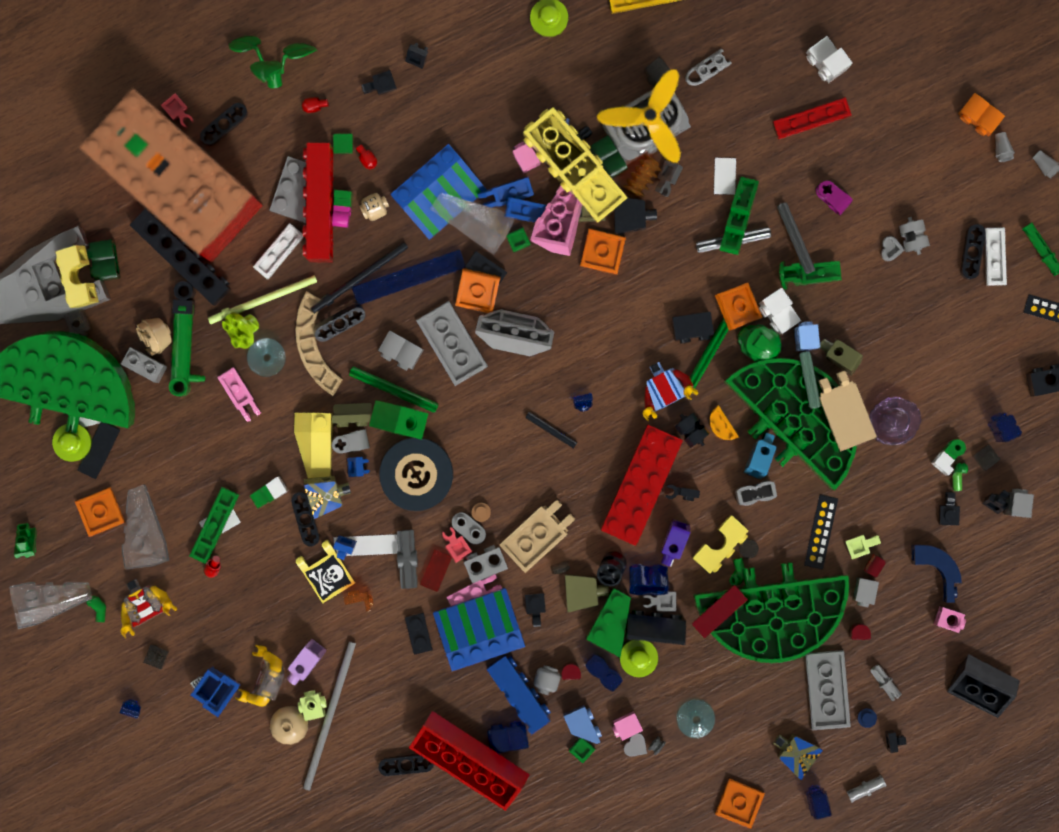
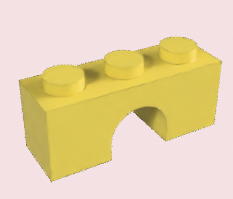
(70, 262)
(733, 533)

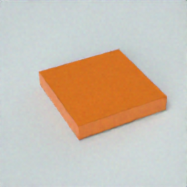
(603, 251)
(477, 290)
(738, 306)
(100, 511)
(739, 803)

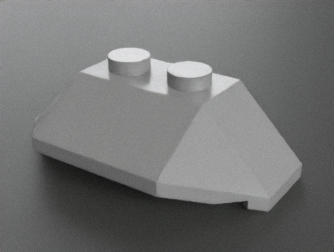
(514, 332)

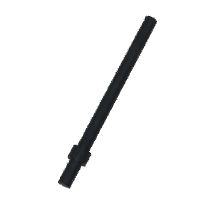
(328, 299)

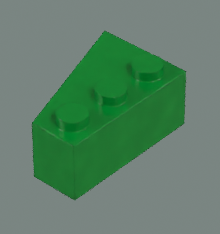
(611, 622)

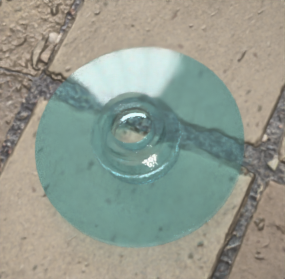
(256, 357)
(689, 711)

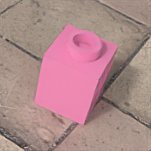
(525, 157)
(944, 613)
(626, 726)

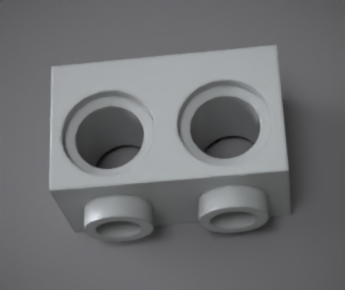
(144, 365)
(1019, 503)
(487, 568)

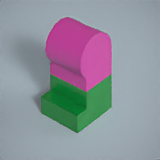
(342, 208)

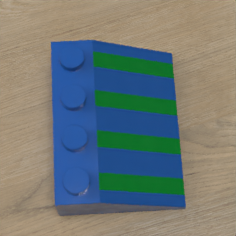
(441, 174)
(479, 629)

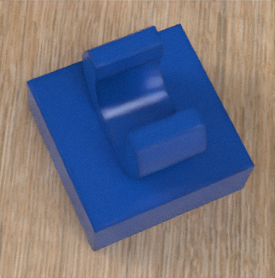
(355, 466)
(344, 546)

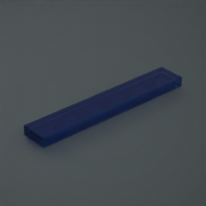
(409, 277)

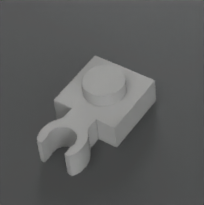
(663, 602)

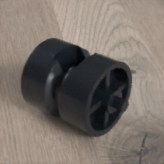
(692, 430)
(611, 568)

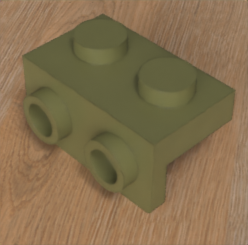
(352, 413)

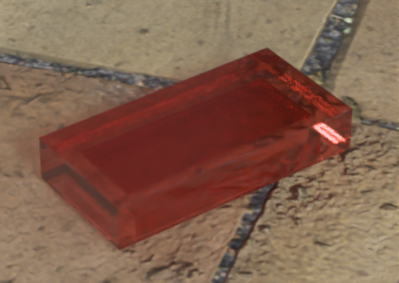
(436, 570)

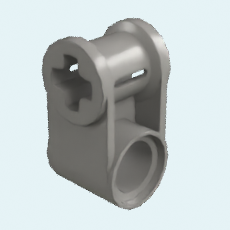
(354, 442)

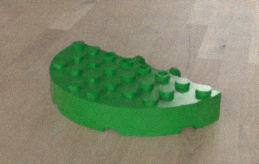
(66, 376)
(780, 400)
(780, 618)

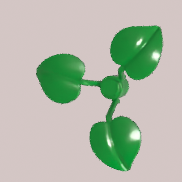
(270, 70)

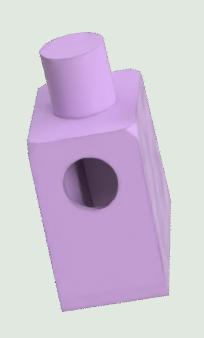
(305, 662)

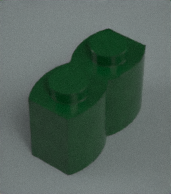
(609, 155)
(104, 260)

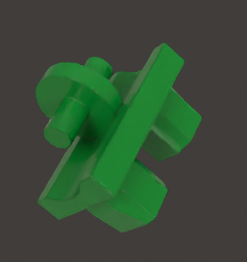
(25, 541)

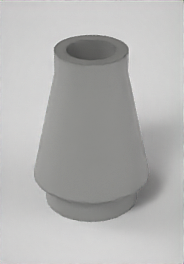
(1004, 150)
(1046, 164)

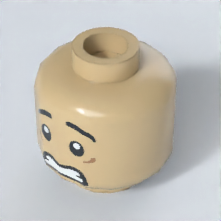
(374, 206)

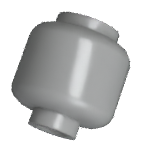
(547, 679)

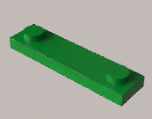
(214, 525)

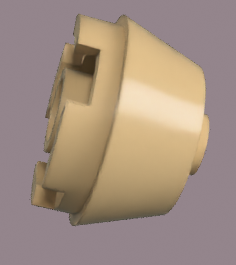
(154, 335)

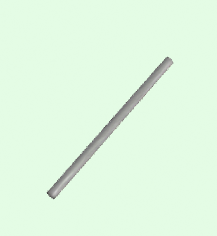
(329, 715)

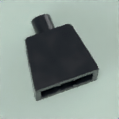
(632, 216)

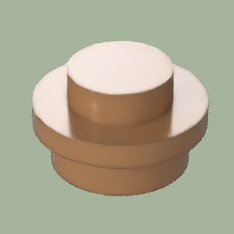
(481, 512)

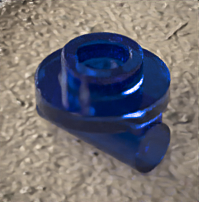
(583, 402)
(130, 708)

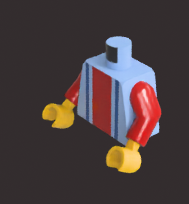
(665, 389)

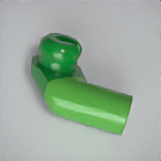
(957, 476)

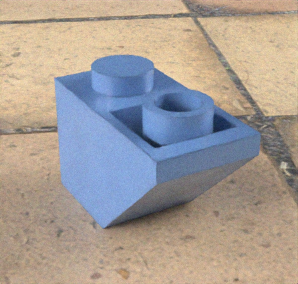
(580, 724)

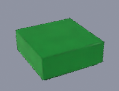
(343, 143)
(518, 240)
(582, 750)

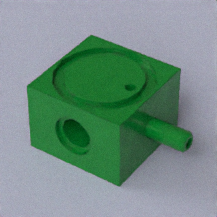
(398, 419)

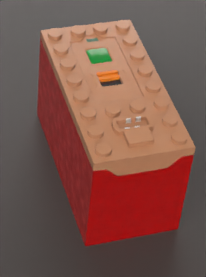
(171, 176)

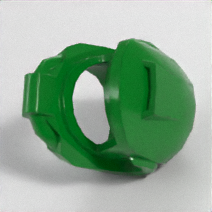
(759, 342)

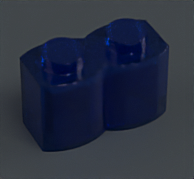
(648, 580)
(598, 668)
(508, 737)
(818, 802)

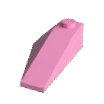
(558, 223)

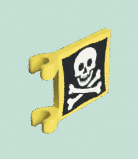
(327, 575)

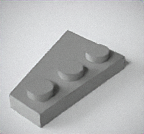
(289, 194)

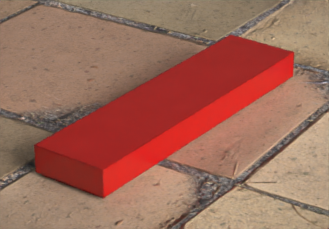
(812, 118)

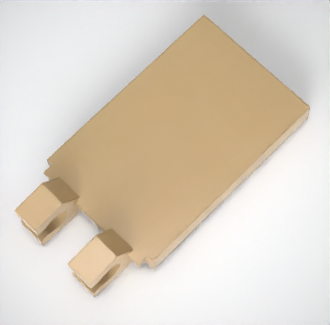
(845, 412)
(536, 536)

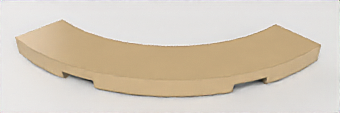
(308, 347)

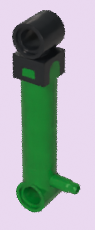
(182, 340)

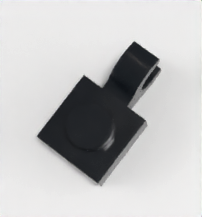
(382, 83)
(688, 494)
(996, 502)
(949, 513)
(535, 605)

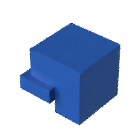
(215, 691)

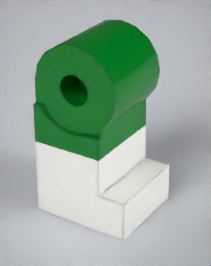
(948, 455)
(269, 492)

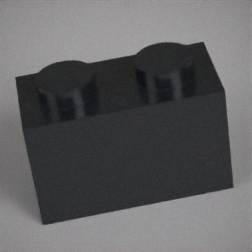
(692, 326)

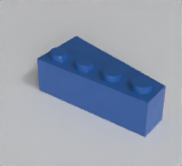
(519, 694)

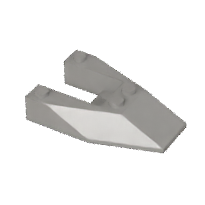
(33, 286)

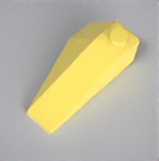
(314, 441)

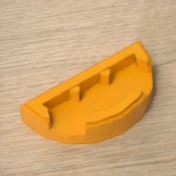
(721, 426)

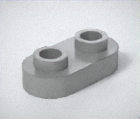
(468, 528)

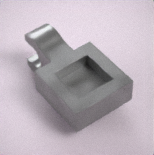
(668, 175)

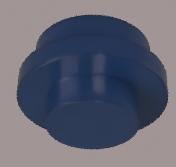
(867, 718)

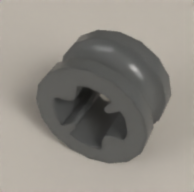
(656, 745)

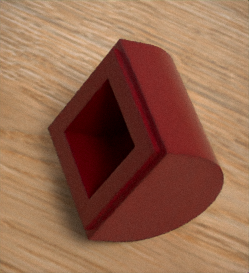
(874, 566)
(859, 632)
(570, 672)

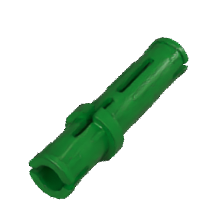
(1042, 248)

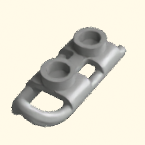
(704, 70)

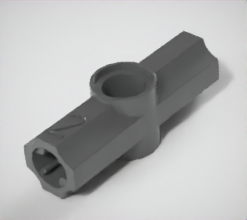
(407, 559)

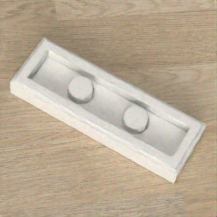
(278, 251)
(995, 256)

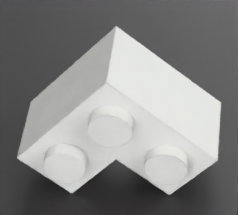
(828, 59)
(779, 311)

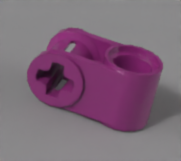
(835, 199)

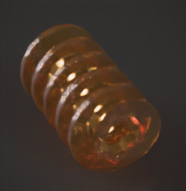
(642, 176)

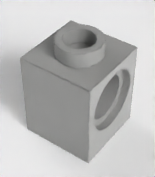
(865, 592)

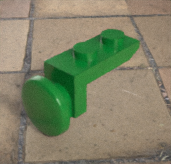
(823, 273)

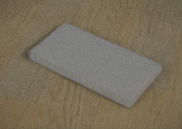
(451, 343)
(827, 690)

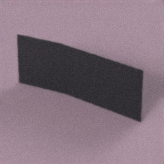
(100, 449)

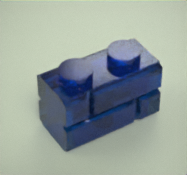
(1004, 427)

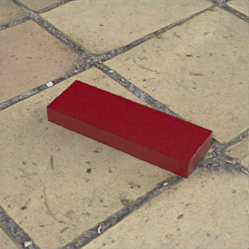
(719, 611)

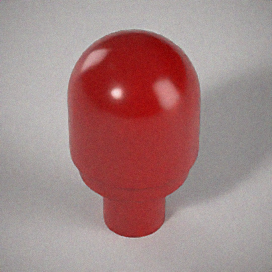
(314, 104)
(367, 158)
(212, 567)

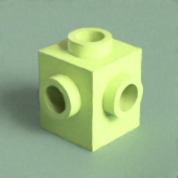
(312, 712)

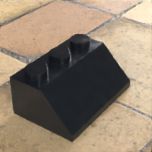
(656, 627)
(983, 686)

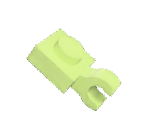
(859, 546)

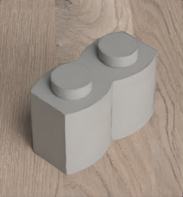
(400, 350)
(751, 494)

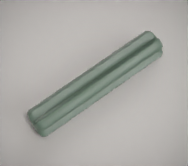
(809, 378)

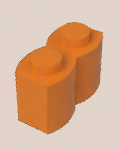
(981, 115)

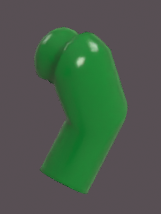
(737, 576)
(100, 608)

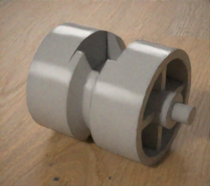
(914, 235)

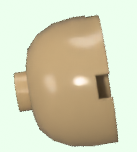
(288, 725)

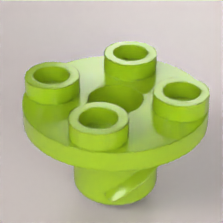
(549, 18)
(240, 329)
(70, 445)
(639, 658)

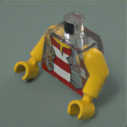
(143, 605)
(268, 679)

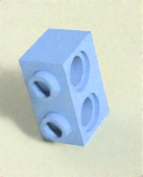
(806, 337)

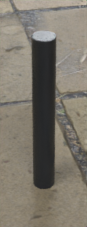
(550, 429)

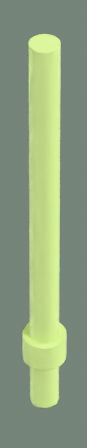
(263, 299)

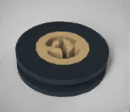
(397, 487)

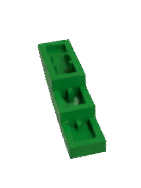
(739, 215)

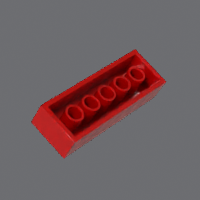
(319, 203)
(641, 485)
(469, 761)

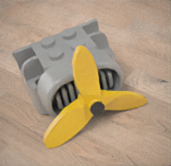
(648, 122)

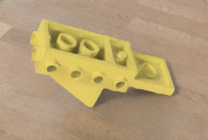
(573, 163)

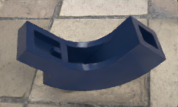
(943, 563)

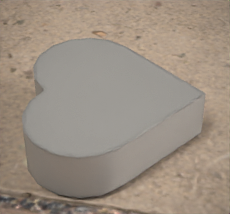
(891, 248)
(635, 746)

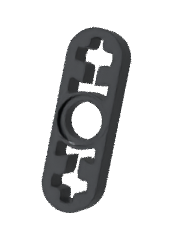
(209, 129)
(970, 237)
(354, 320)
(313, 522)
(393, 772)

